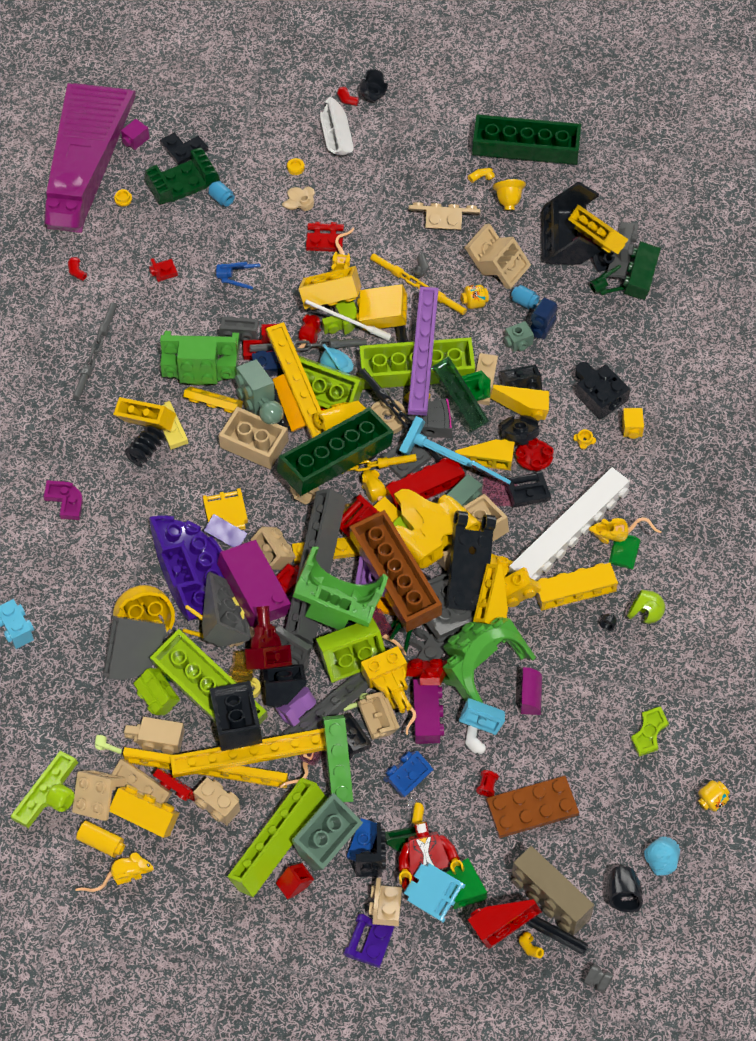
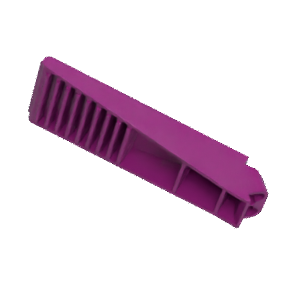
(83, 148)

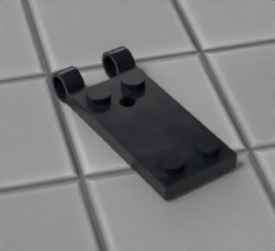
(468, 569)

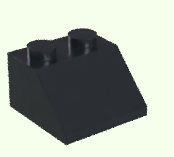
(283, 684)

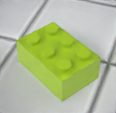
(348, 647)

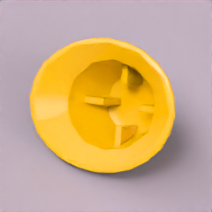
(509, 192)

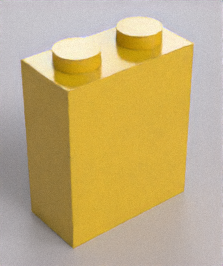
(383, 306)

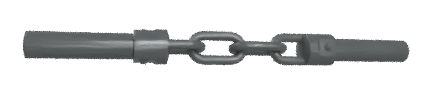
(333, 343)
(87, 370)

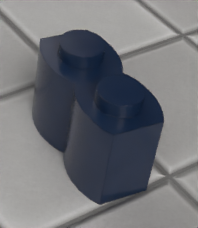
(543, 318)

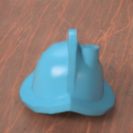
(336, 359)

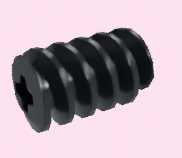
(143, 444)

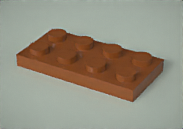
(532, 806)

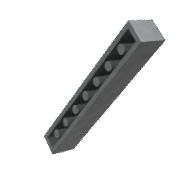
(321, 533)

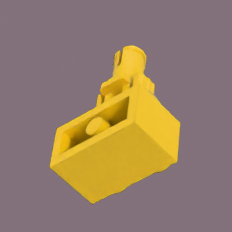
(388, 675)

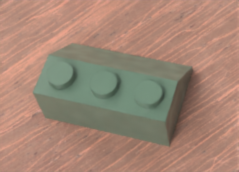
(326, 833)

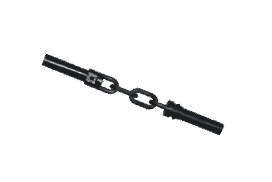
(383, 395)

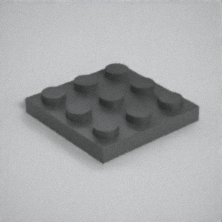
(451, 619)

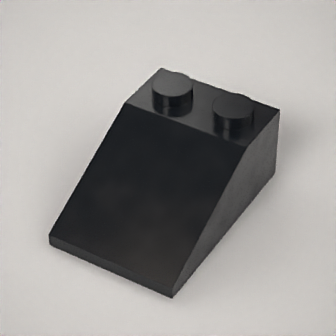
(236, 716)

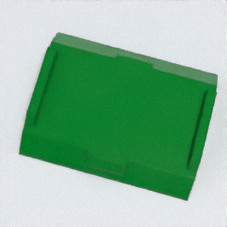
(625, 552)

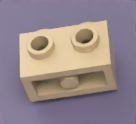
(274, 547)
(216, 801)

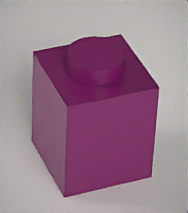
(135, 134)

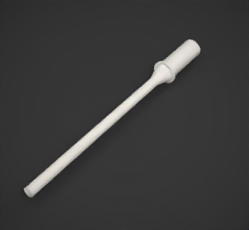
(372, 329)

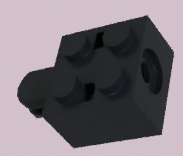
(600, 389)

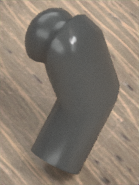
(423, 266)

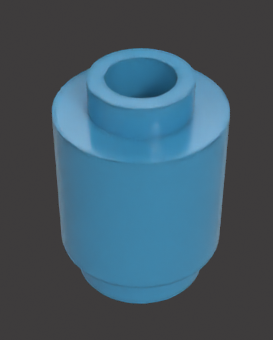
(221, 193)
(525, 297)

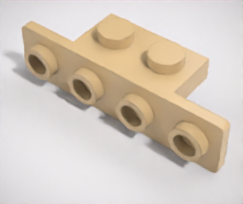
(444, 217)

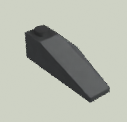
(221, 616)

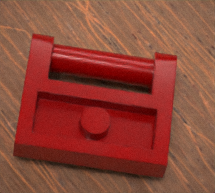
(365, 512)

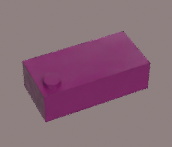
(253, 581)

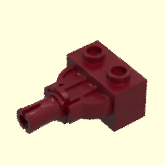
(266, 645)

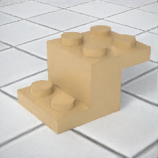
(497, 256)

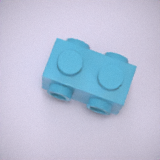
(16, 627)

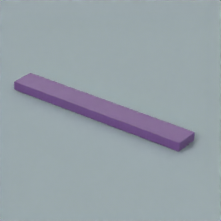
(423, 351)

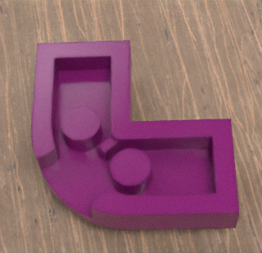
(67, 494)

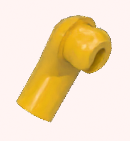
(487, 172)
(525, 942)

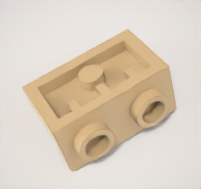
(386, 904)

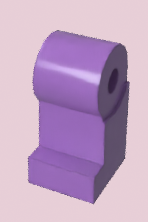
(297, 707)

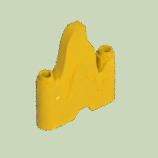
(429, 525)

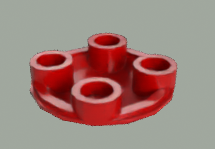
(534, 455)

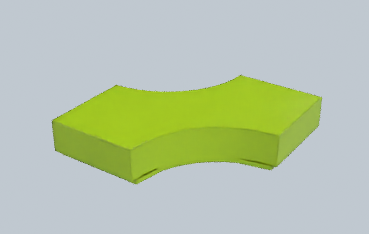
(646, 739)

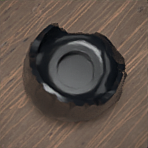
(373, 85)

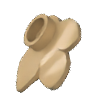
(299, 198)

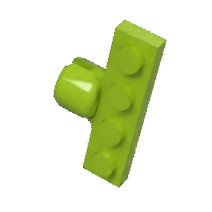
(47, 791)

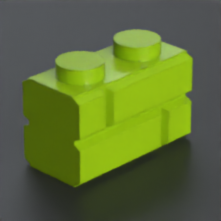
(156, 692)

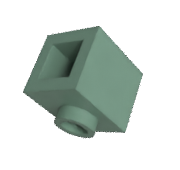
(518, 337)

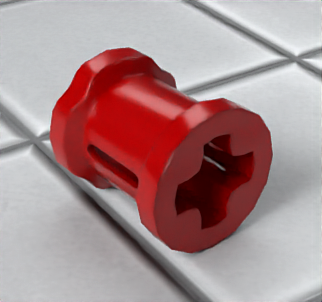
(487, 783)

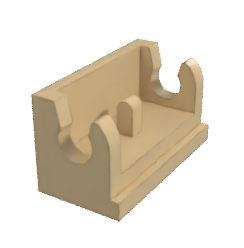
(378, 715)

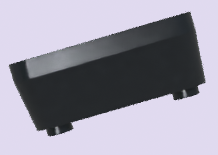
(559, 232)

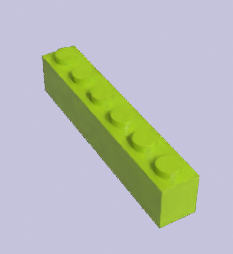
(276, 837)

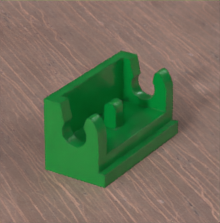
(478, 384)

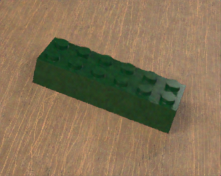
(526, 139)
(334, 451)

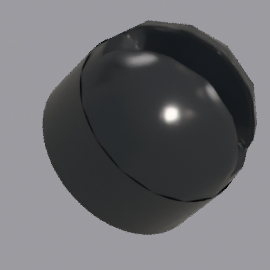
(608, 618)

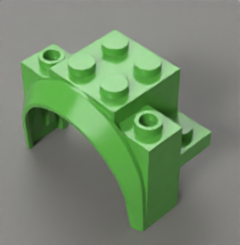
(198, 357)
(336, 600)
(473, 647)

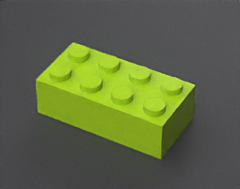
(330, 384)

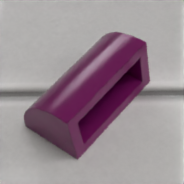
(531, 691)

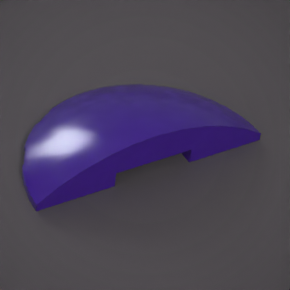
(185, 560)

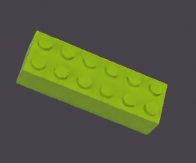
(392, 362)
(193, 672)

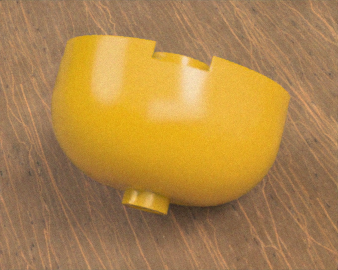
(145, 603)

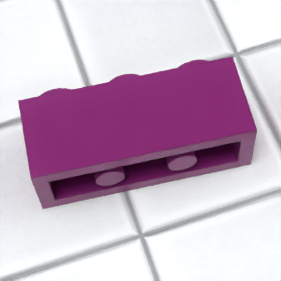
(427, 713)

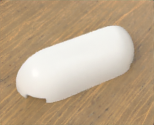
(336, 128)

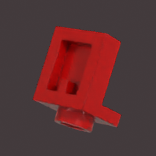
(163, 270)
(288, 577)

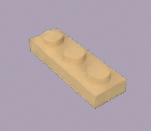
(487, 364)
(141, 781)

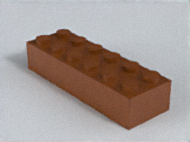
(406, 585)

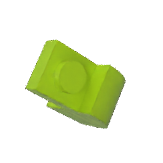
(334, 324)

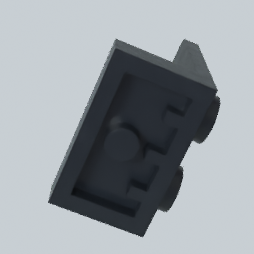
(372, 864)

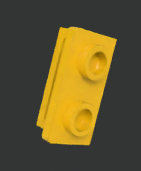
(520, 587)

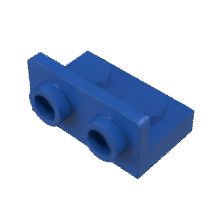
(408, 772)

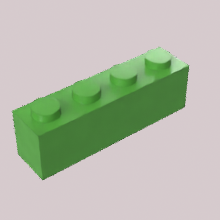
(337, 757)

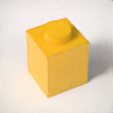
(632, 422)

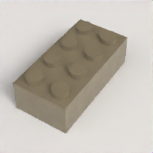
(552, 891)

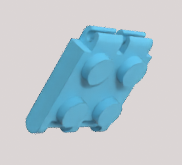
(433, 891)

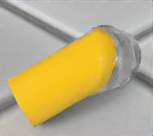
(418, 809)

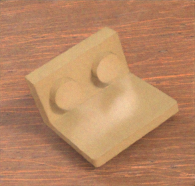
(94, 793)

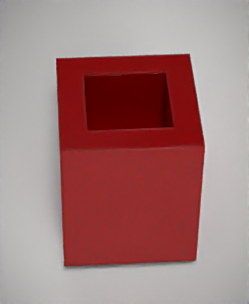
(294, 880)

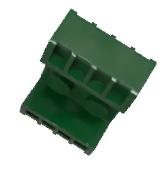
(181, 179)

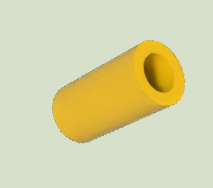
(100, 839)

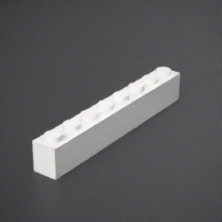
(572, 524)

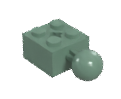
(258, 392)

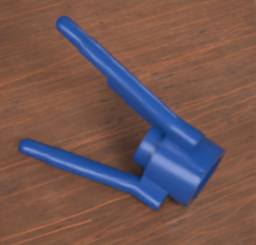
(225, 271)

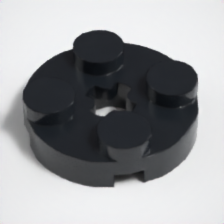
(520, 430)

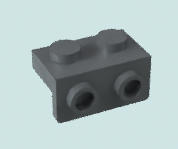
(245, 327)

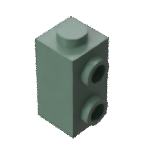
(466, 490)

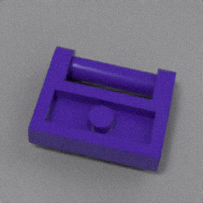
(375, 945)

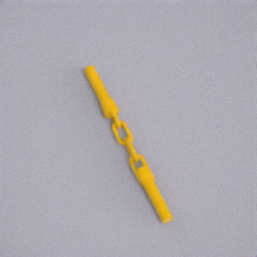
(398, 272)
(386, 462)

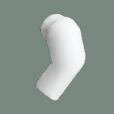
(472, 742)

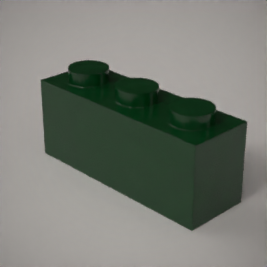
(641, 270)

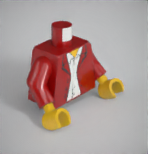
(426, 849)

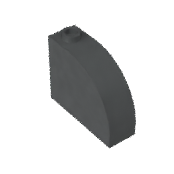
(131, 647)

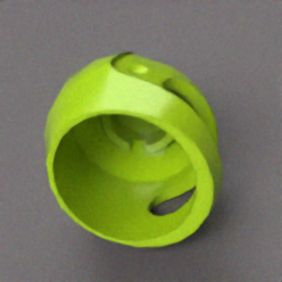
(650, 602)

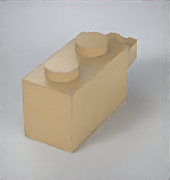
(157, 735)

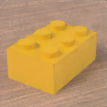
(330, 287)

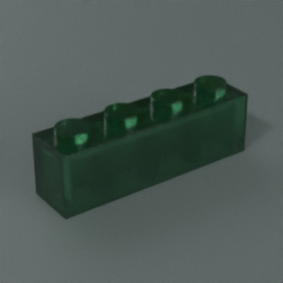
(460, 394)

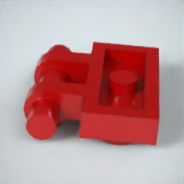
(323, 241)

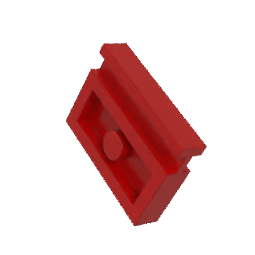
(167, 780)

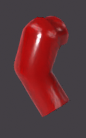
(345, 97)
(73, 266)

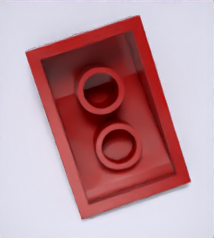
(501, 920)

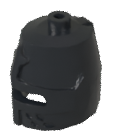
(624, 883)

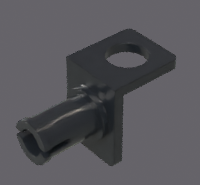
(603, 260)

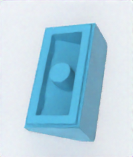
(482, 716)

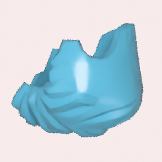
(662, 856)

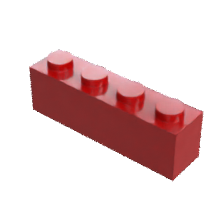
(429, 481)

